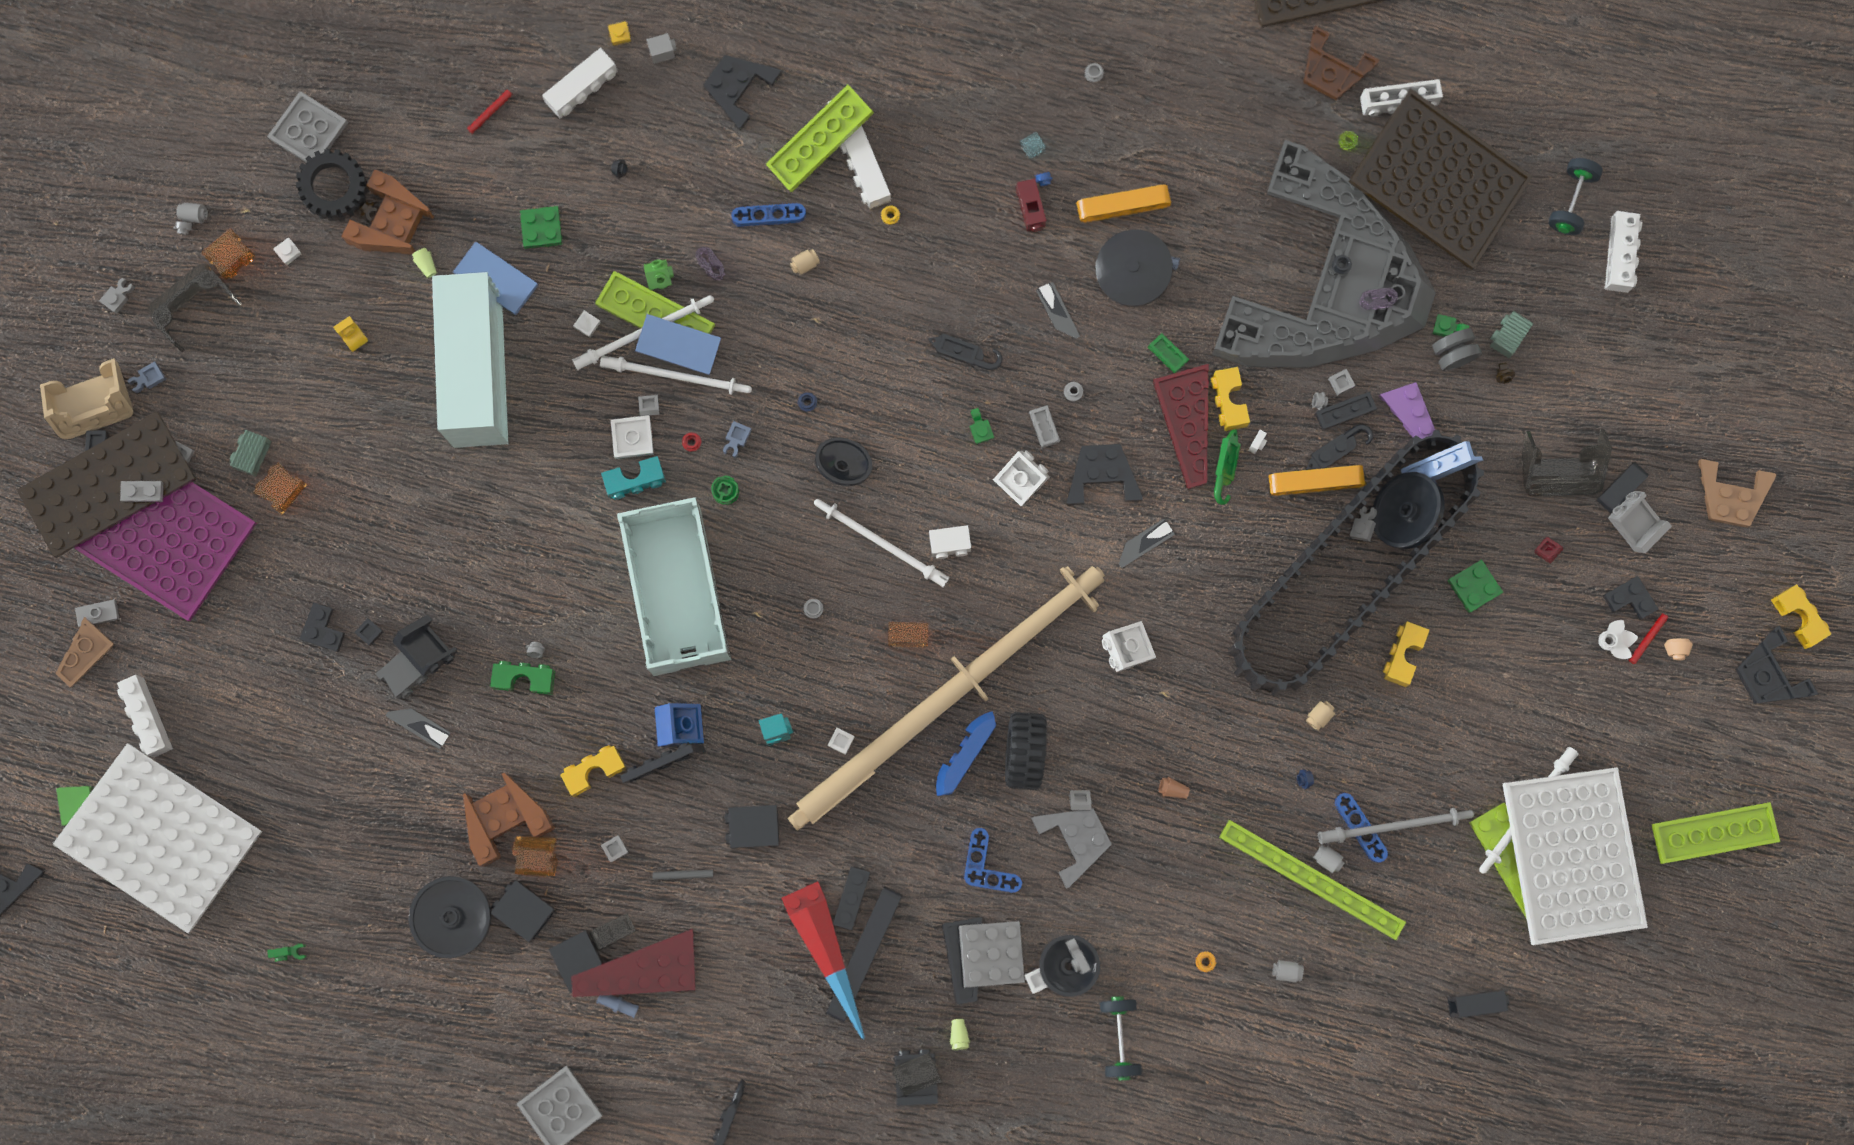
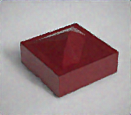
(1548, 550)

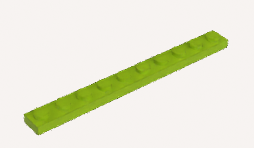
(1312, 880)

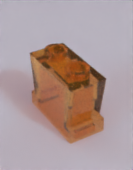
(228, 254)
(279, 488)
(908, 634)
(535, 856)

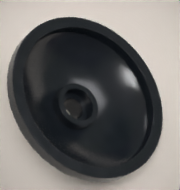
(843, 461)
(1063, 981)

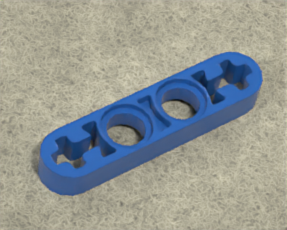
(768, 210)
(1364, 823)

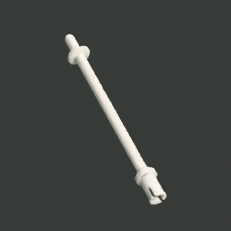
(593, 355)
(620, 365)
(928, 571)
(1561, 766)

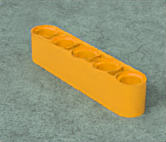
(1123, 203)
(1316, 480)

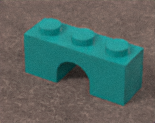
(650, 476)
(776, 729)

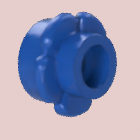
(1043, 179)

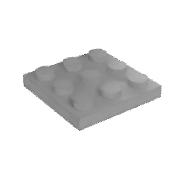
(307, 127)
(991, 954)
(559, 1108)

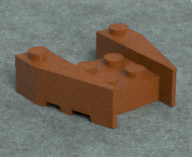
(394, 221)
(500, 814)

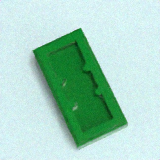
(1168, 353)

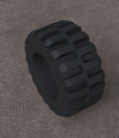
(1026, 751)

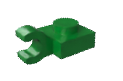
(1446, 325)
(980, 429)
(281, 954)

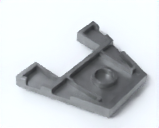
(1083, 836)

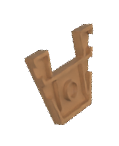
(1733, 503)

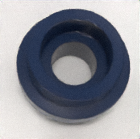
(807, 396)
(1305, 779)

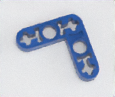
(979, 867)

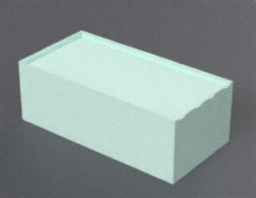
(469, 360)

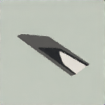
(1057, 310)
(1145, 542)
(420, 726)

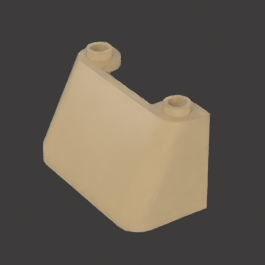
(87, 404)

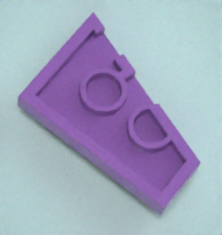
(1410, 409)

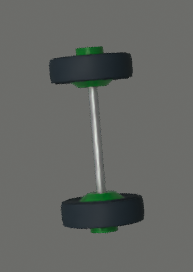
(1584, 171)
(1122, 1069)

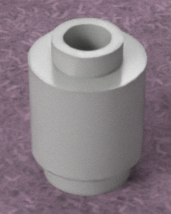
(192, 212)
(1329, 858)
(1288, 971)

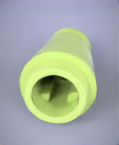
(425, 262)
(959, 1035)

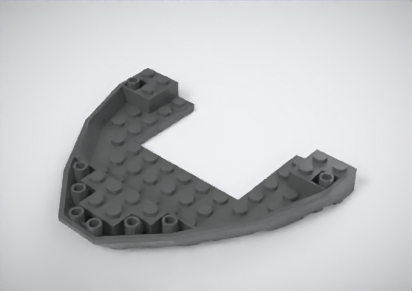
(1336, 321)

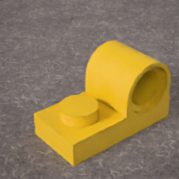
(351, 333)

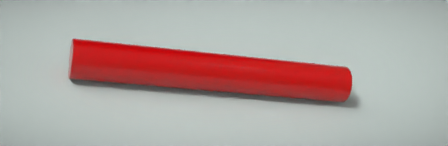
(489, 111)
(1648, 638)

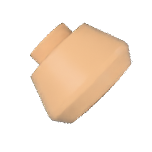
(1678, 648)

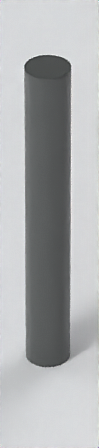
(683, 874)

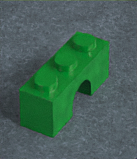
(505, 675)

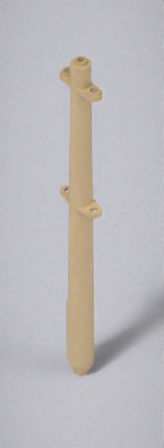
(862, 765)

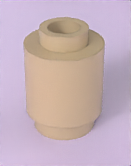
(804, 262)
(1320, 715)

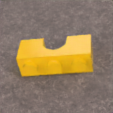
(1231, 415)
(1813, 627)
(1398, 669)
(577, 776)

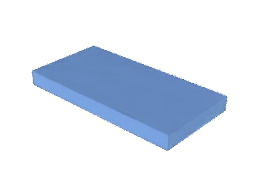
(513, 285)
(678, 344)

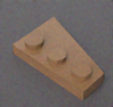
(85, 651)

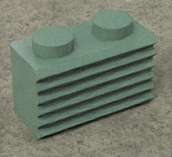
(1511, 334)
(250, 453)

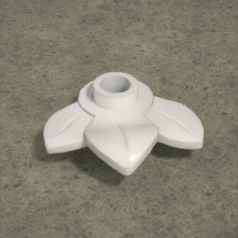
(1620, 640)

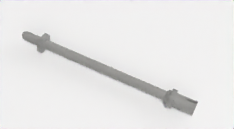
(1339, 835)

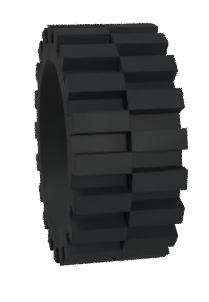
(336, 208)

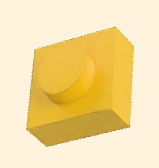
(619, 33)

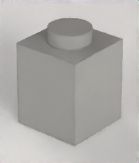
(661, 48)

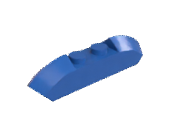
(979, 732)

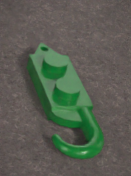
(1226, 465)

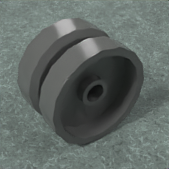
(1457, 349)

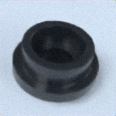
(619, 168)
(1341, 259)

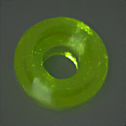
(1348, 145)

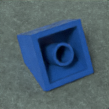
(678, 724)

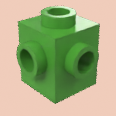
(658, 274)

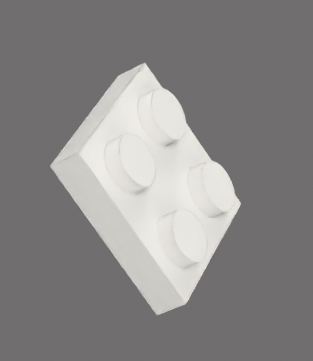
(632, 437)

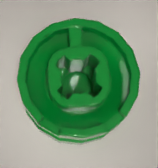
(725, 490)

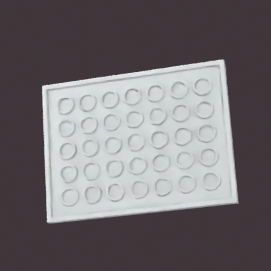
(157, 838)
(1574, 856)

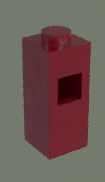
(1031, 205)

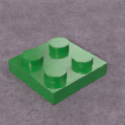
(541, 227)
(1475, 586)

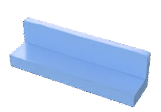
(1445, 462)

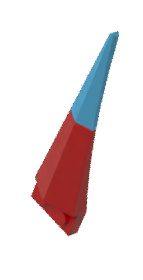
(814, 923)

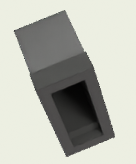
(401, 676)

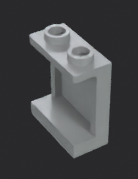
(1638, 522)

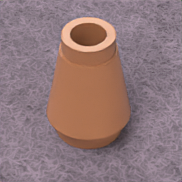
(1172, 788)

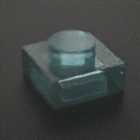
(1032, 145)

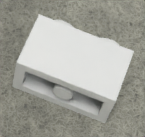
(950, 541)

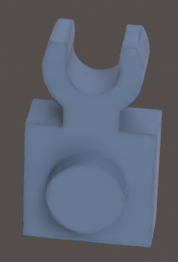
(149, 376)
(737, 436)

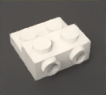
(1022, 477)
(1128, 646)

